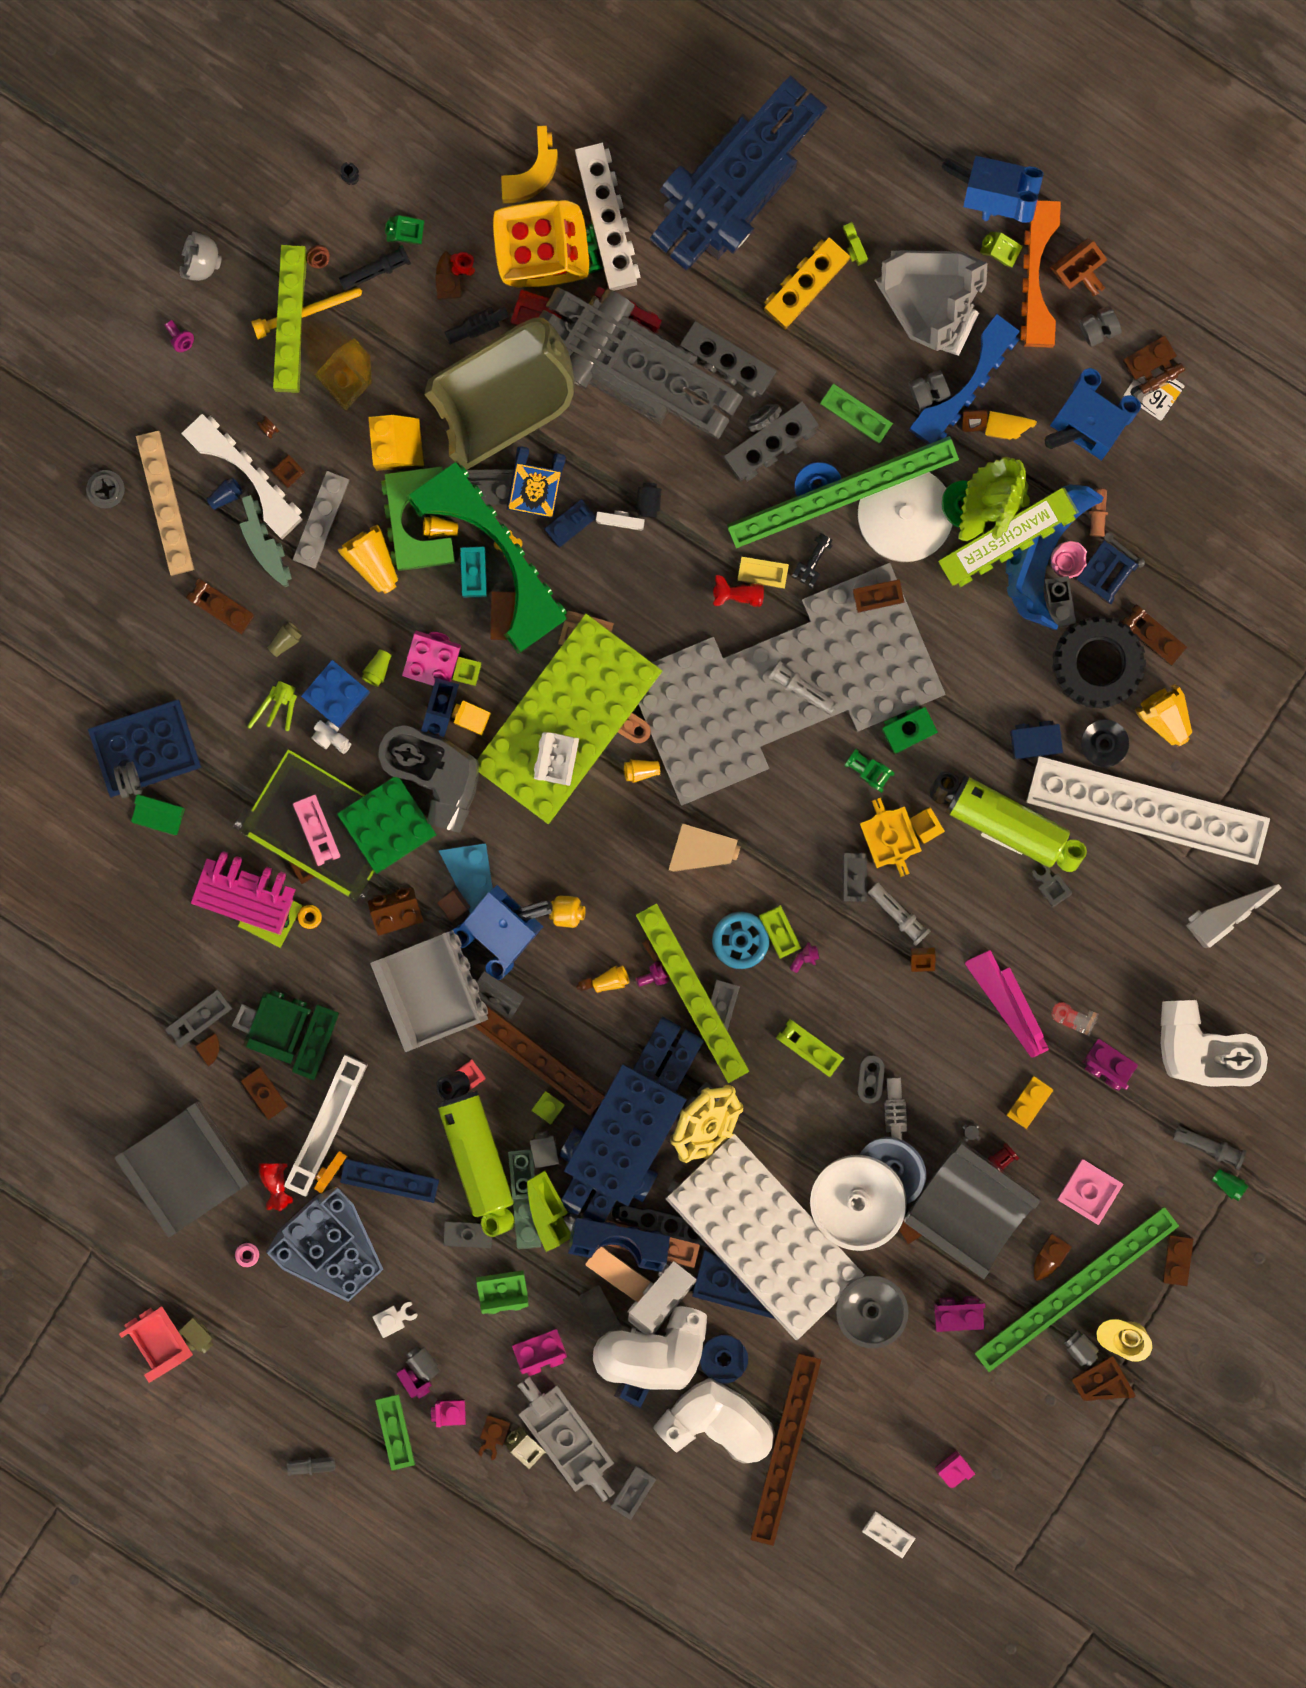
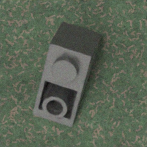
(1060, 601)
(544, 1149)

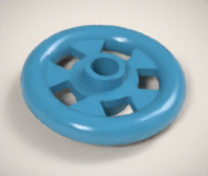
(724, 928)

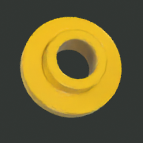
(302, 919)

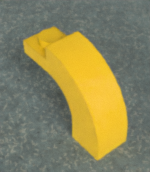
(529, 184)

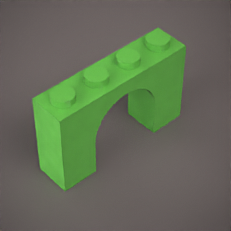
(408, 551)

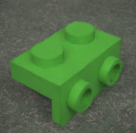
(502, 1292)

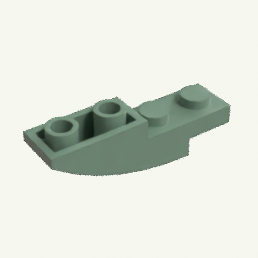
(265, 551)
(521, 1171)

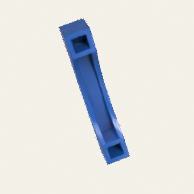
(994, 342)

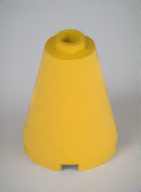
(371, 559)

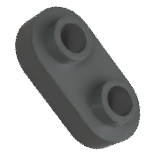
(870, 1079)

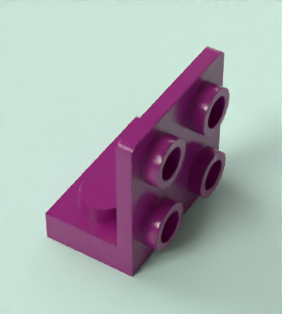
(1110, 1064)
(959, 1315)

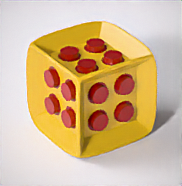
(540, 243)

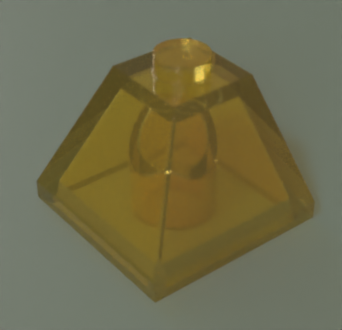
(346, 373)

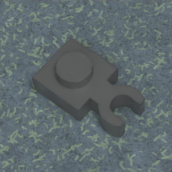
(1053, 888)

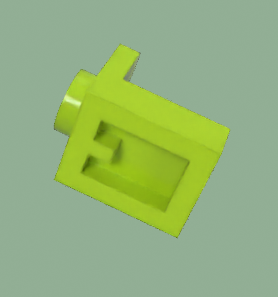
(1001, 248)

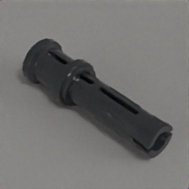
(386, 263)

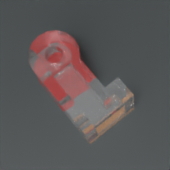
(1068, 1017)

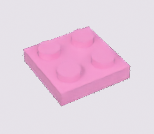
(1090, 1191)

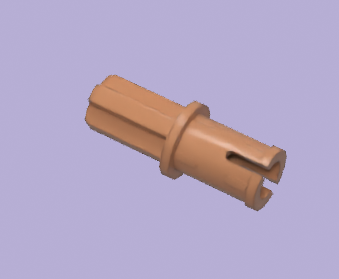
(1098, 515)

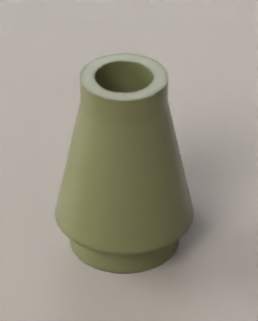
(285, 639)

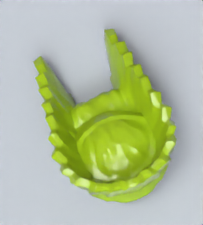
(994, 495)

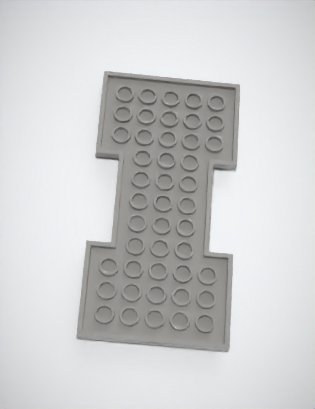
(719, 711)

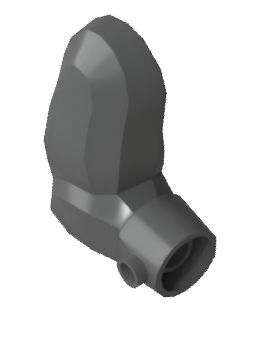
(434, 765)

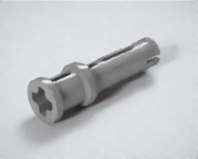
(792, 682)
(906, 921)

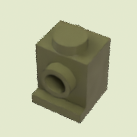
(197, 1336)

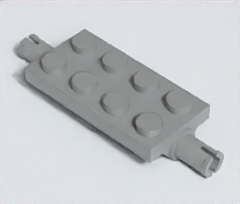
(566, 1438)

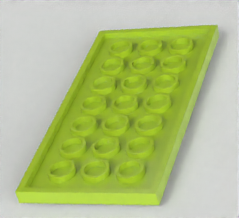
(580, 694)

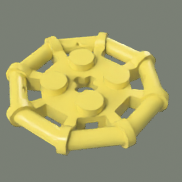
(709, 1123)

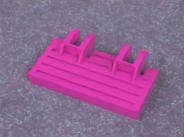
(245, 898)

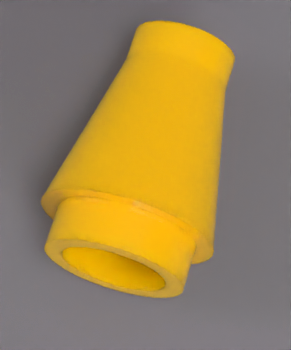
(437, 527)
(639, 770)
(611, 979)

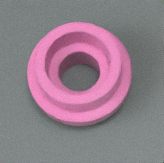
(247, 1262)

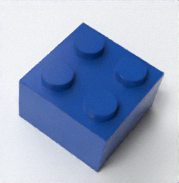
(335, 694)

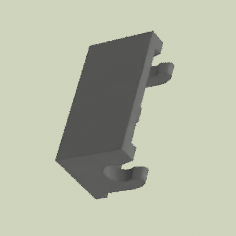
(854, 877)

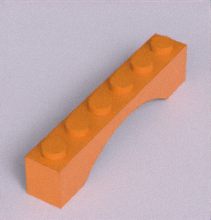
(1039, 323)

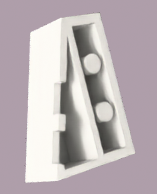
(660, 1298)

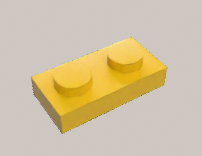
(1029, 1102)

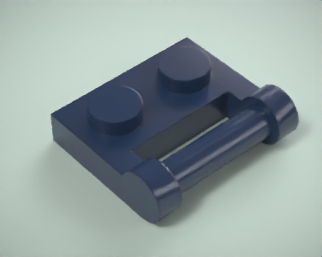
(1099, 569)

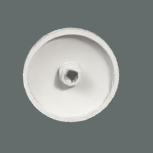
(905, 519)
(858, 1202)

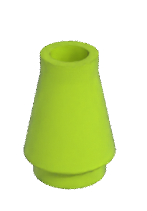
(376, 670)

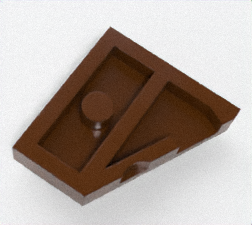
(1103, 1382)

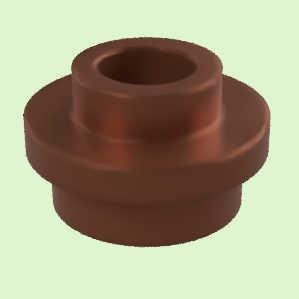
(319, 261)

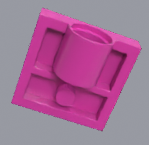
(431, 658)

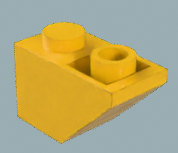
(470, 717)

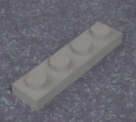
(321, 520)

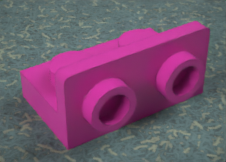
(540, 1352)

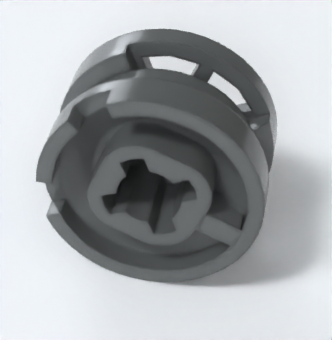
(130, 776)

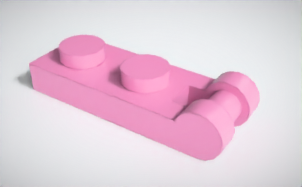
(316, 829)

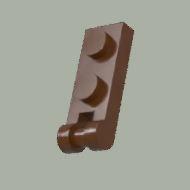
(221, 607)
(1155, 635)

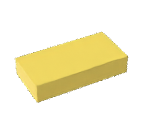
(763, 572)

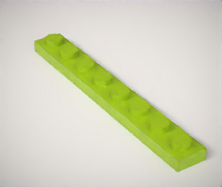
(692, 993)

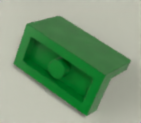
(157, 815)

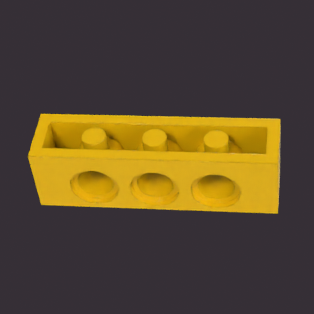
(786, 314)

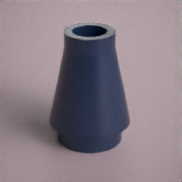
(225, 493)

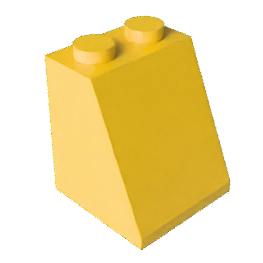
(395, 442)

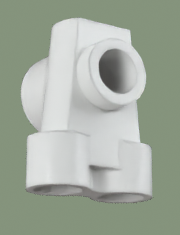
(327, 734)

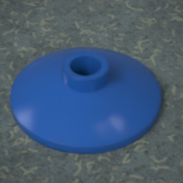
(812, 471)

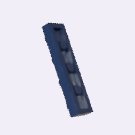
(389, 1180)

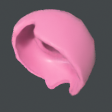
(1068, 559)

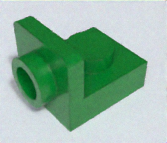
(404, 230)

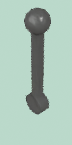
(1109, 538)

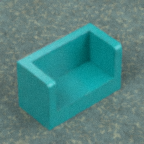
(473, 572)

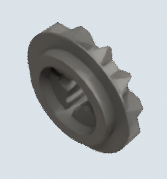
(763, 417)
(95, 484)

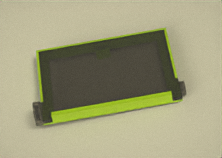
(277, 827)

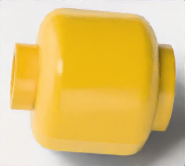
(567, 911)

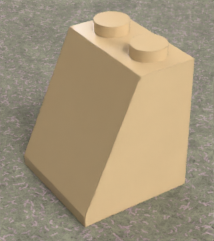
(702, 849)

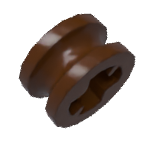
(267, 427)

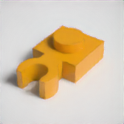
(326, 1175)

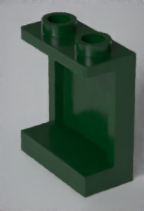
(276, 1026)

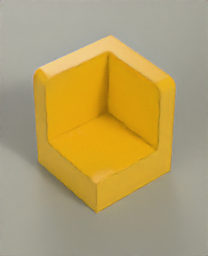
(926, 825)

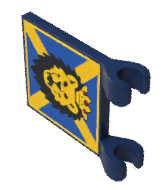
(534, 487)

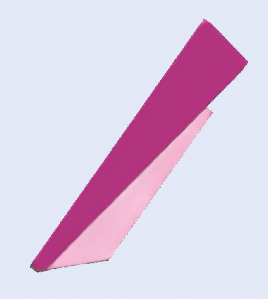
(1009, 1001)

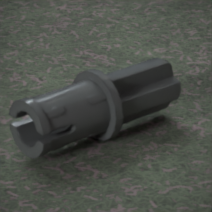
(311, 1466)

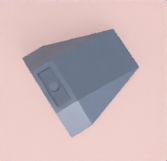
(327, 1246)

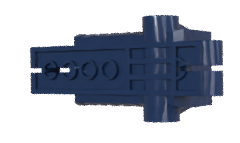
(735, 178)
(629, 1127)

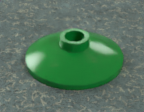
(952, 495)

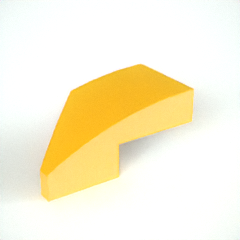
(1007, 426)

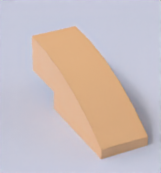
(618, 1273)

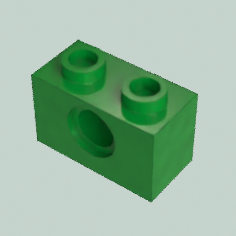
(923, 729)

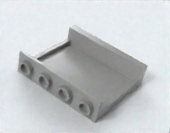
(429, 990)

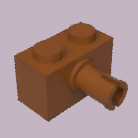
(1080, 265)

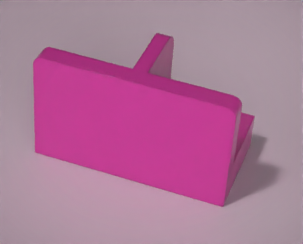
(954, 1470)

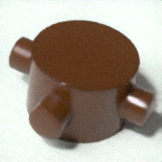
(585, 984)

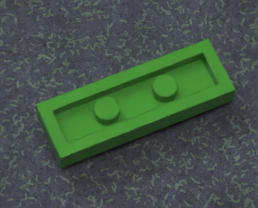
(856, 413)
(395, 1432)

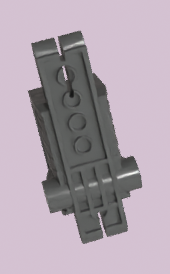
(637, 363)

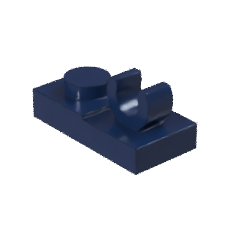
(570, 523)

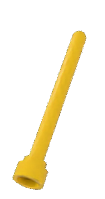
(263, 327)

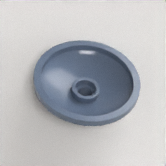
(912, 1168)

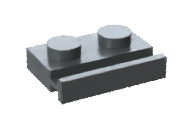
(493, 484)
(498, 995)

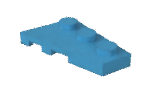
(469, 871)

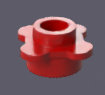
(462, 258)

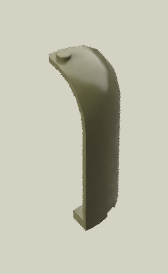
(503, 391)

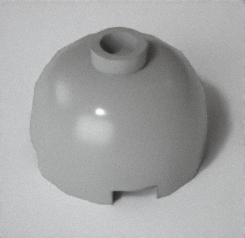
(200, 257)

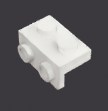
(556, 758)

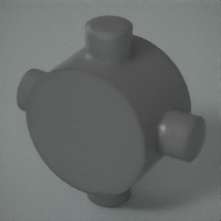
(971, 1132)

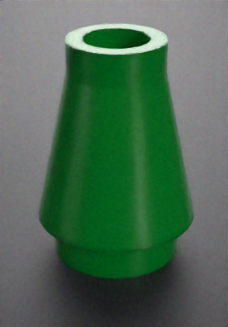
(1230, 1184)

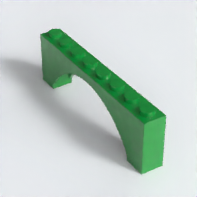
(454, 496)

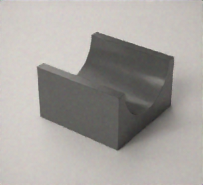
(184, 1169)
(970, 1208)

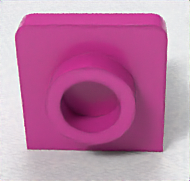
(449, 1413)

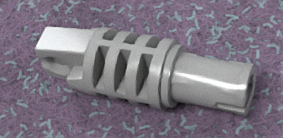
(895, 1109)

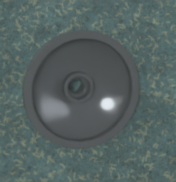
(874, 1329)

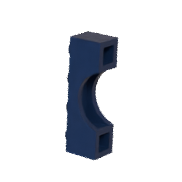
(647, 1247)

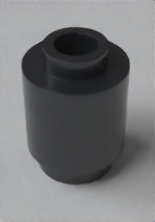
(648, 500)

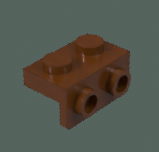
(395, 911)

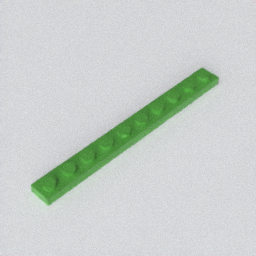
(843, 492)
(1076, 1289)

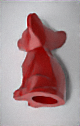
(749, 594)
(273, 1179)

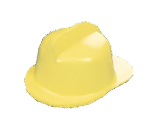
(1125, 1339)

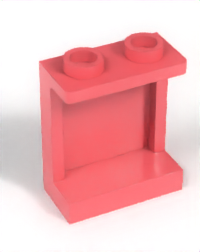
(157, 1341)

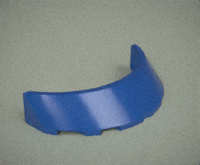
(1028, 567)

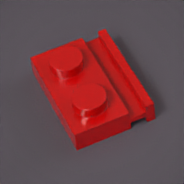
(528, 307)

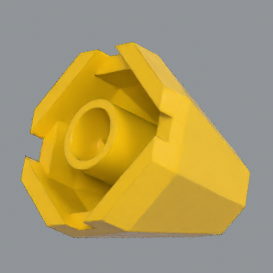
(1167, 715)

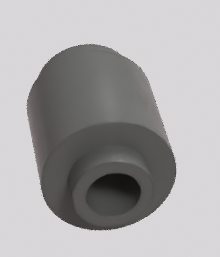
(1081, 1348)
(422, 1364)

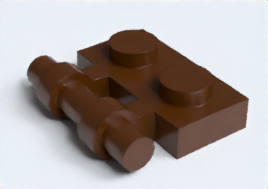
(1150, 358)

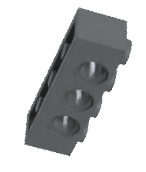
(762, 372)
(798, 416)

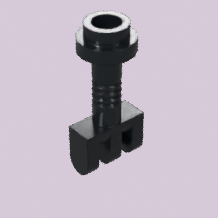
(808, 570)

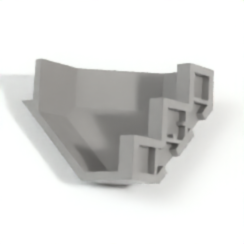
(932, 292)

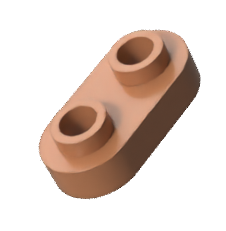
(629, 726)

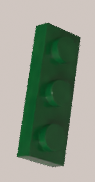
(315, 1042)

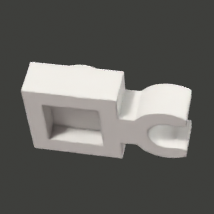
(391, 1320)

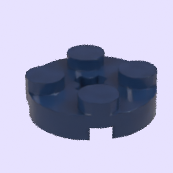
(714, 1369)

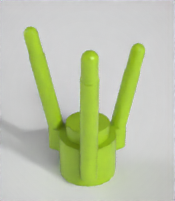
(282, 694)

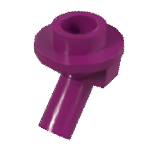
(181, 340)
(809, 954)
(658, 975)

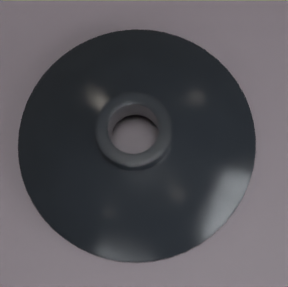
(1117, 740)

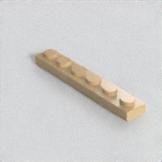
(165, 503)

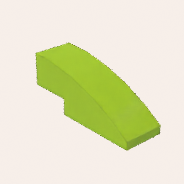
(547, 1212)

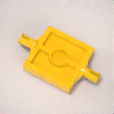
(890, 837)

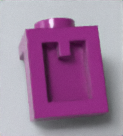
(409, 1381)

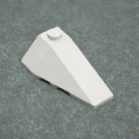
(1218, 921)

